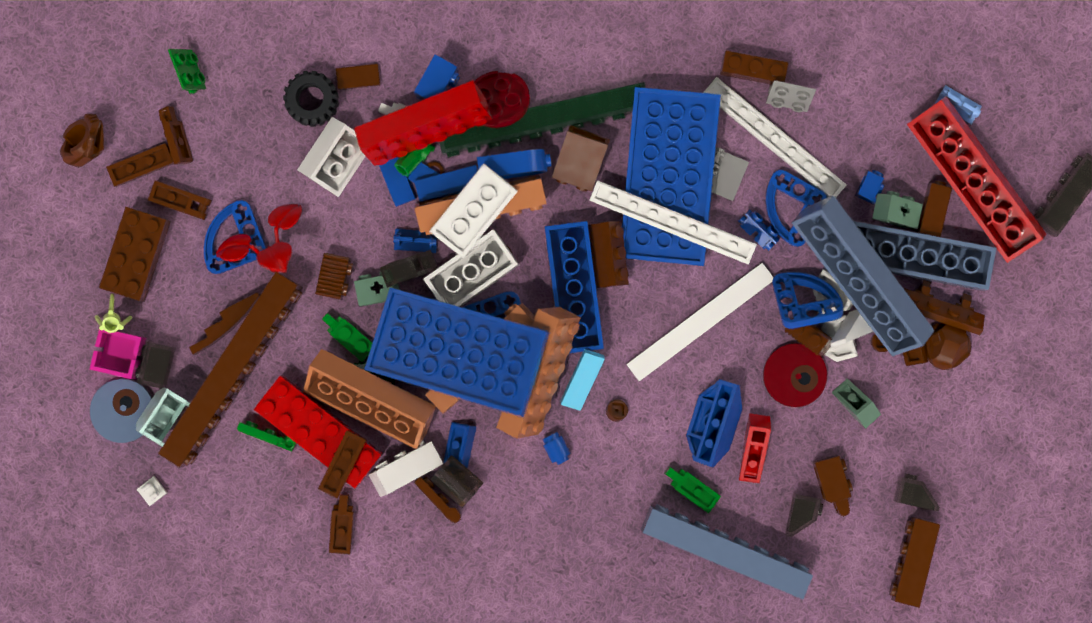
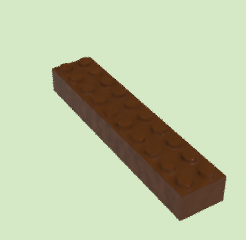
(230, 370)

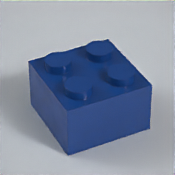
(437, 78)

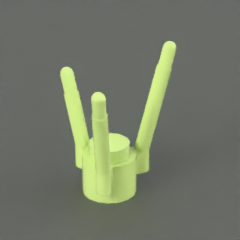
(111, 320)

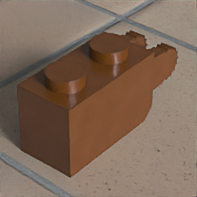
(833, 482)

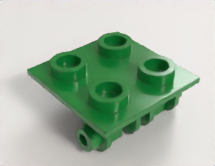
(187, 70)

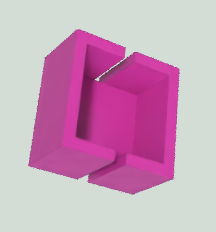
(119, 353)

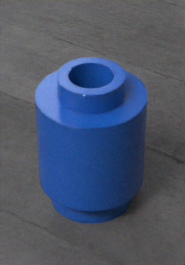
(556, 448)

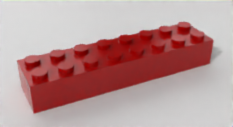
(977, 179)

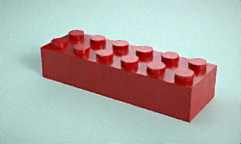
(423, 123)
(312, 426)

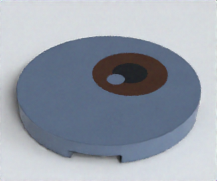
(117, 409)

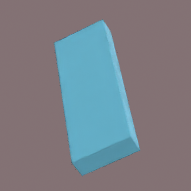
(582, 379)

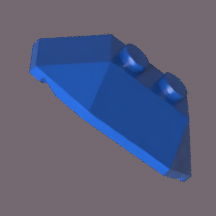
(714, 422)

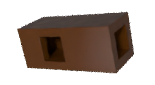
(934, 209)

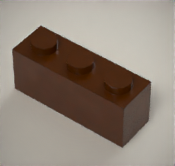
(753, 68)
(608, 254)

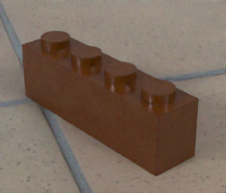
(915, 562)

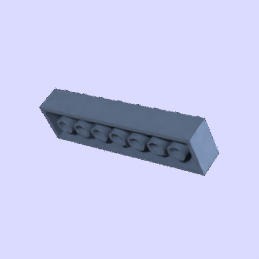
(931, 257)
(863, 276)
(727, 552)

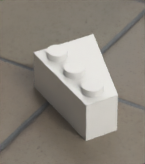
(405, 468)

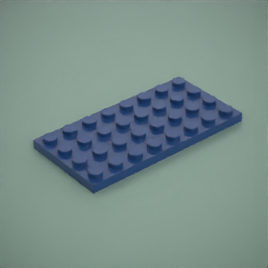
(671, 166)
(457, 351)

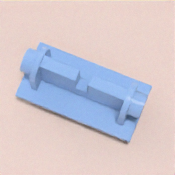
(966, 108)

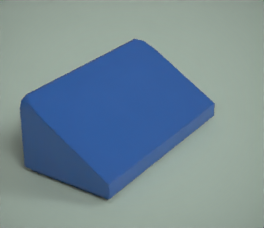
(460, 442)

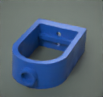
(517, 163)

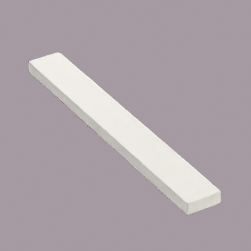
(776, 139)
(673, 222)
(700, 322)

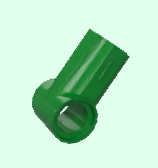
(408, 163)

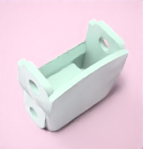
(160, 415)

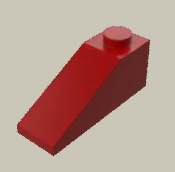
(755, 447)

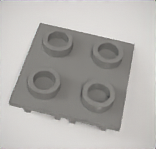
(790, 96)
(727, 174)

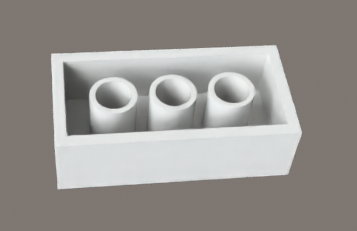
(468, 276)

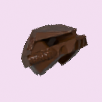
(83, 141)
(947, 346)

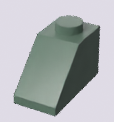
(856, 403)

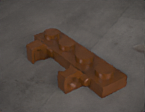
(957, 315)

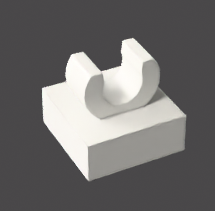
(152, 491)

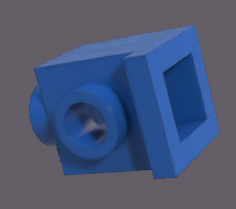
(870, 186)

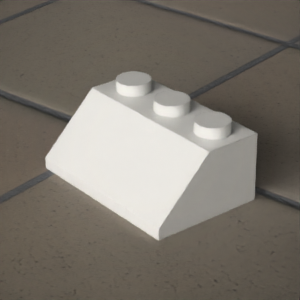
(333, 157)

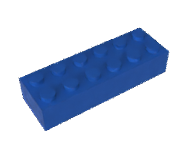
(575, 281)

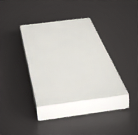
(473, 210)

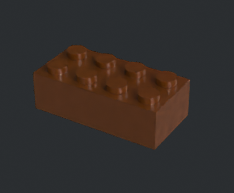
(134, 254)

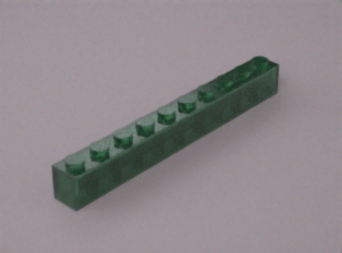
(547, 118)

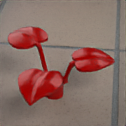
(273, 257)

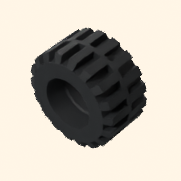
(324, 111)

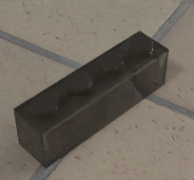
(1067, 197)

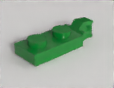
(348, 336)
(268, 436)
(693, 489)

